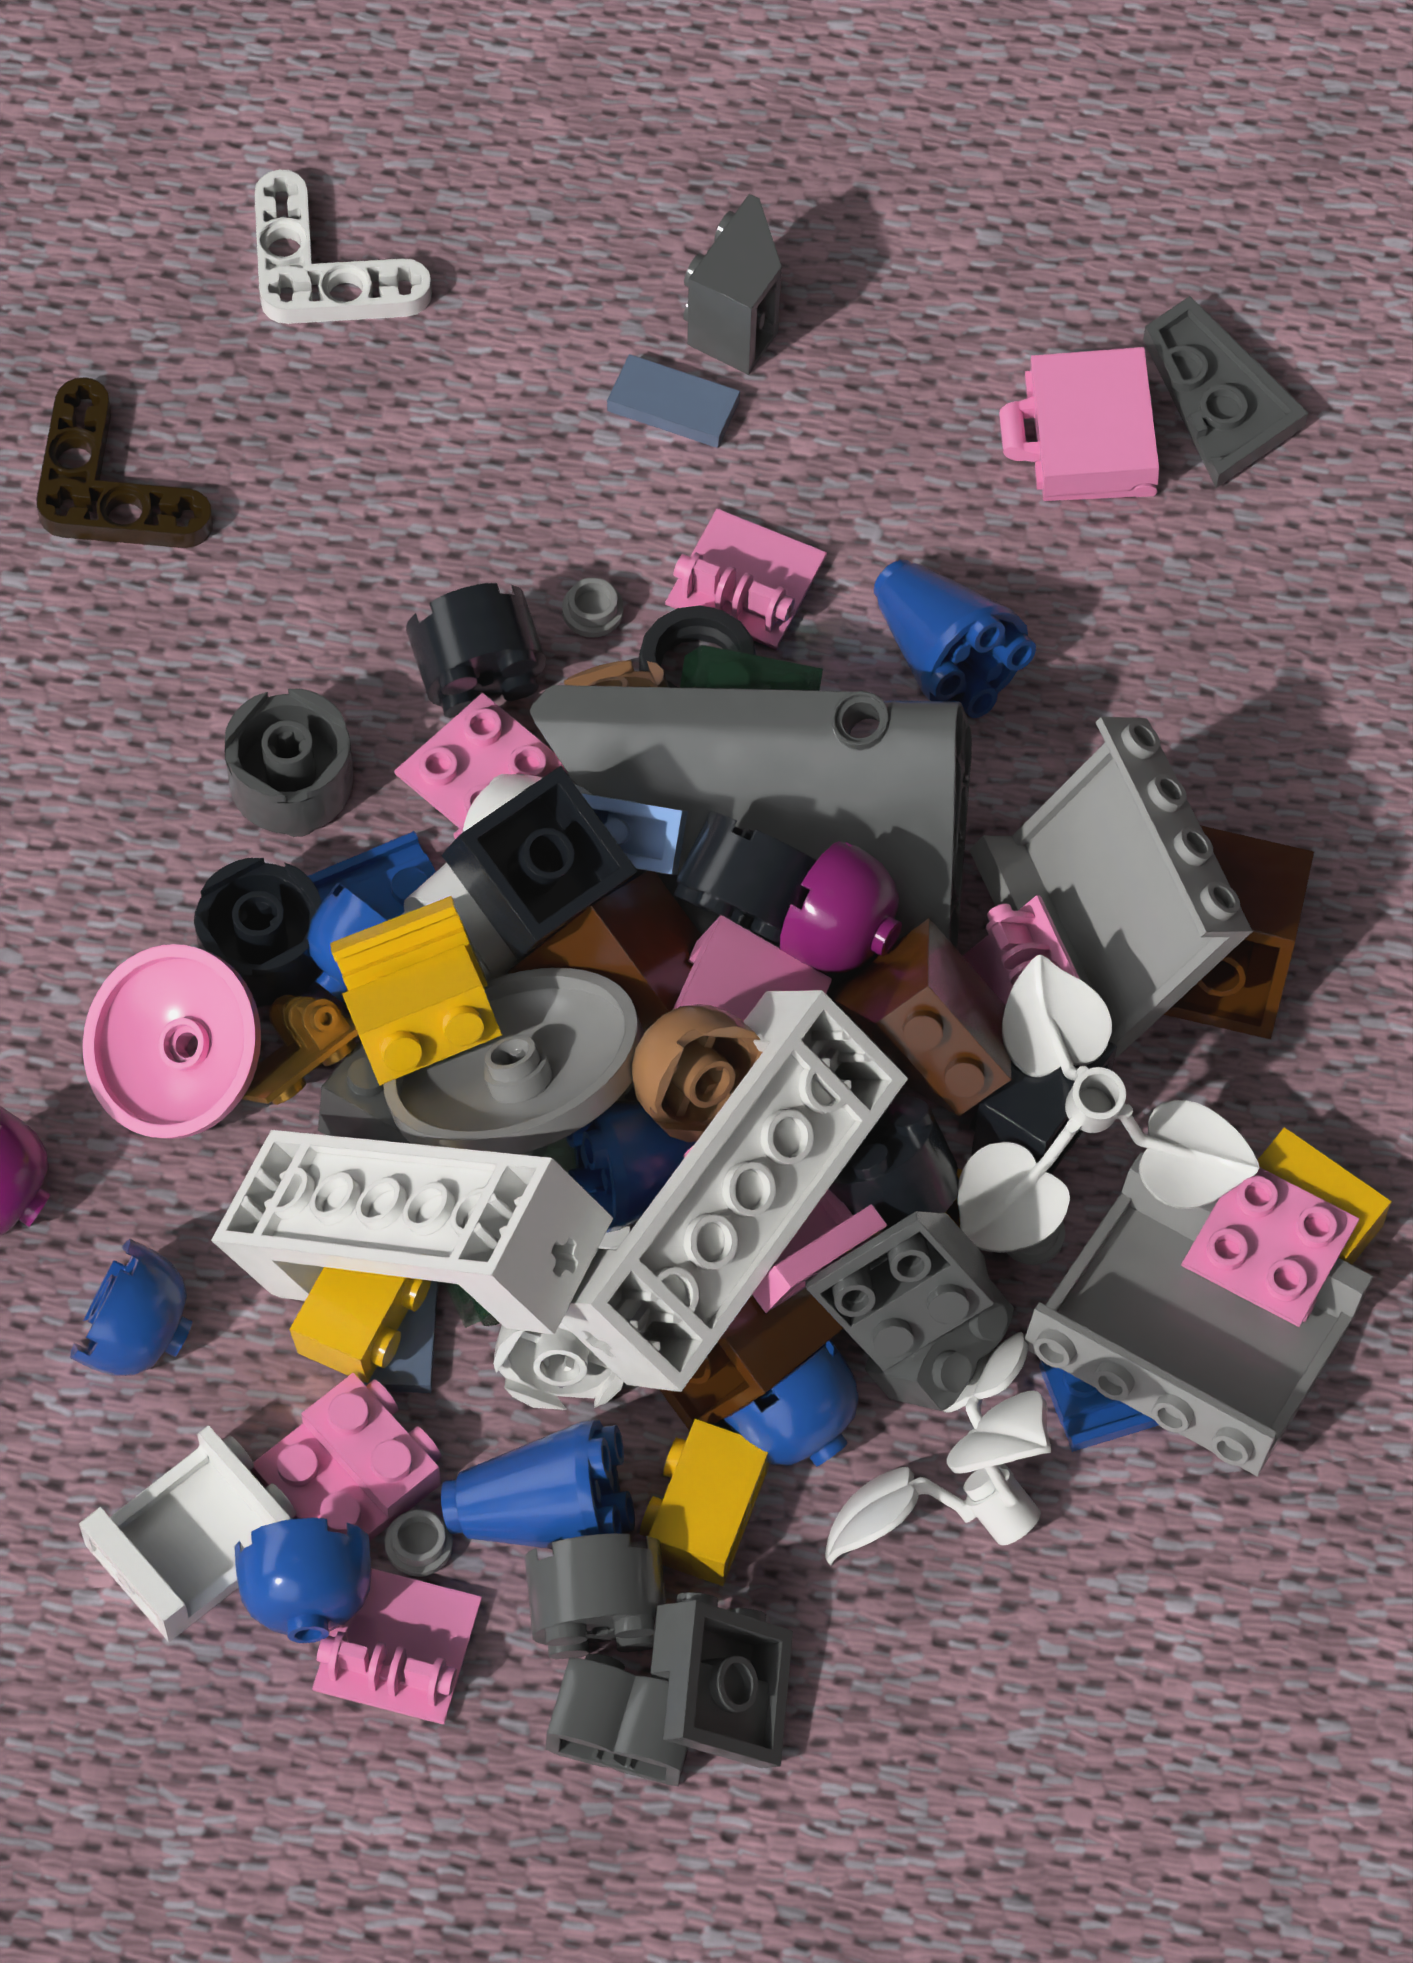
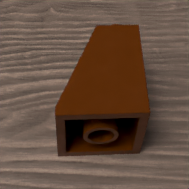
(631, 938)
(1249, 982)
(931, 1018)
(753, 1357)

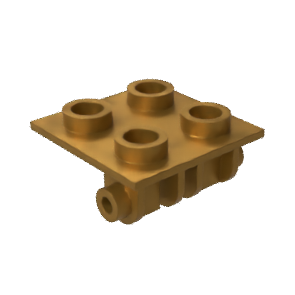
(312, 1035)

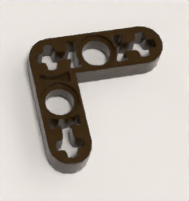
(84, 483)

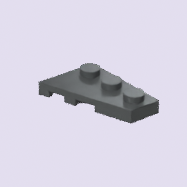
(1220, 391)

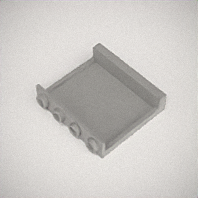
(1122, 878)
(1181, 1343)

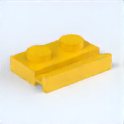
(402, 943)

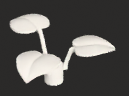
(1062, 1023)
(994, 1496)

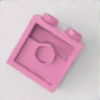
(352, 1460)

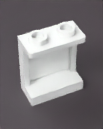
(180, 1533)

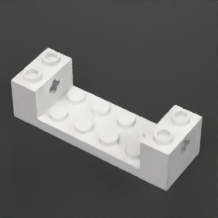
(736, 1194)
(485, 1220)

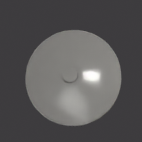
(548, 1075)

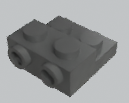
(723, 1679)

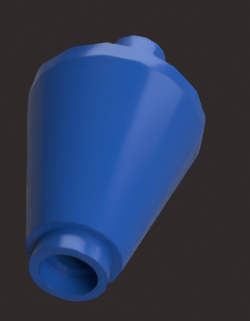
(952, 636)
(624, 1160)
(544, 1490)

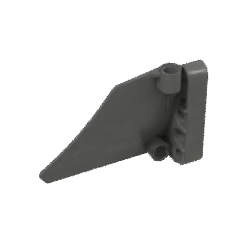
(786, 770)

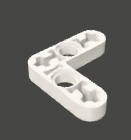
(300, 274)

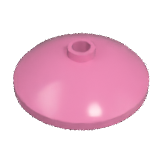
(141, 1037)

